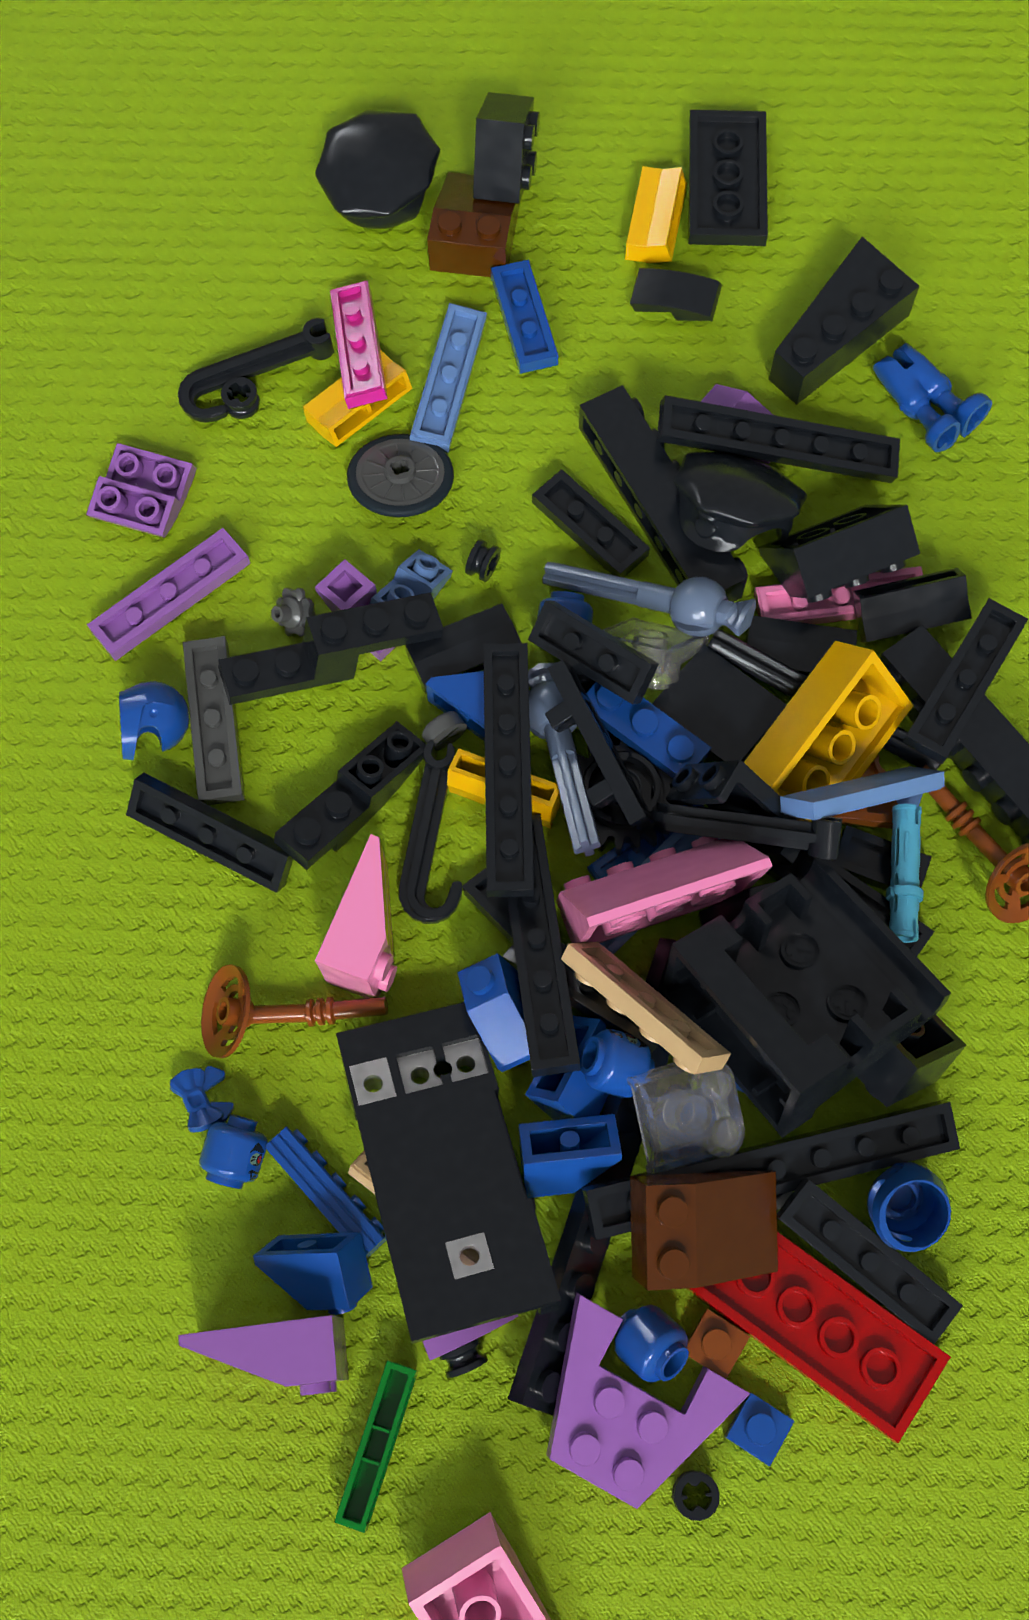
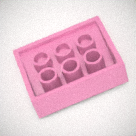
(658, 890)

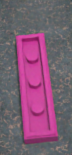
(358, 345)

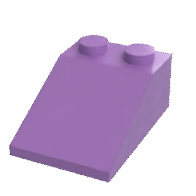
(289, 1353)

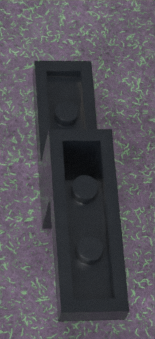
(330, 648)

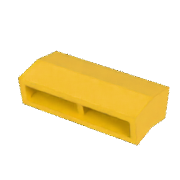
(656, 215)
(336, 422)
(467, 780)

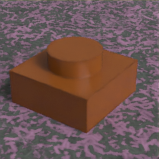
(716, 1343)

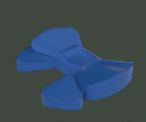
(191, 1086)

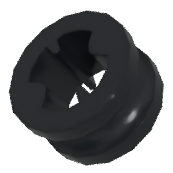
(247, 389)
(482, 560)
(464, 1359)
(696, 1512)

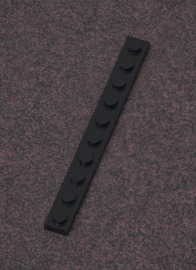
(578, 1253)

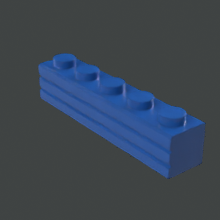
(325, 1189)

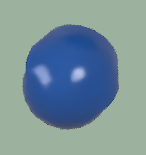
(152, 709)
(909, 1206)

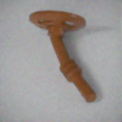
(1007, 869)
(241, 1012)

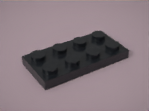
(727, 178)

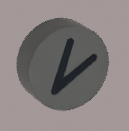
(444, 729)

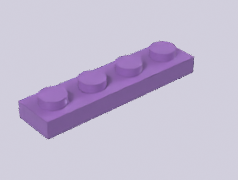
(169, 594)

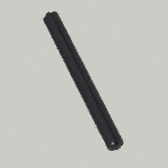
(790, 680)

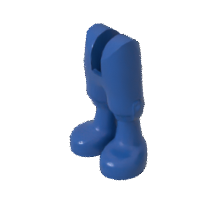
(917, 384)

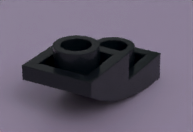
(681, 293)

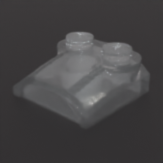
(660, 643)
(686, 1115)

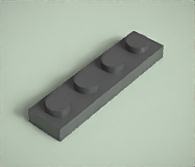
(212, 724)

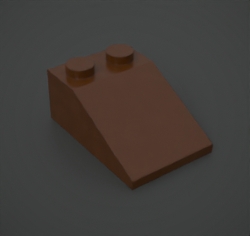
(469, 232)
(703, 1228)

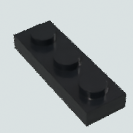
(590, 525)
(593, 652)

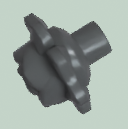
(292, 611)

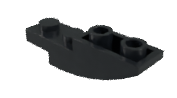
(354, 798)

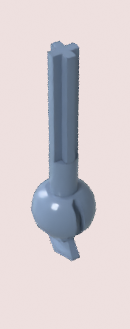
(695, 605)
(563, 755)

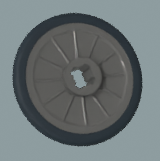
(400, 476)

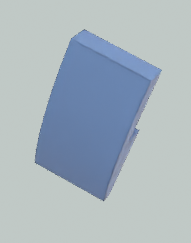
(415, 576)

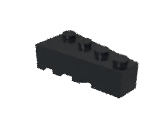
(845, 319)

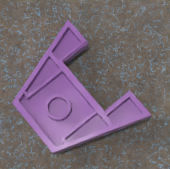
(617, 1430)

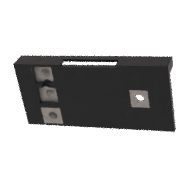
(445, 1173)

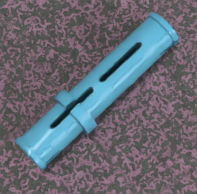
(905, 864)

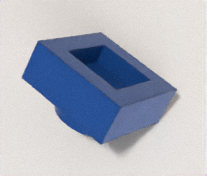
(759, 1429)

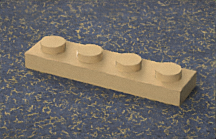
(657, 1017)

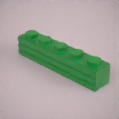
(376, 1446)

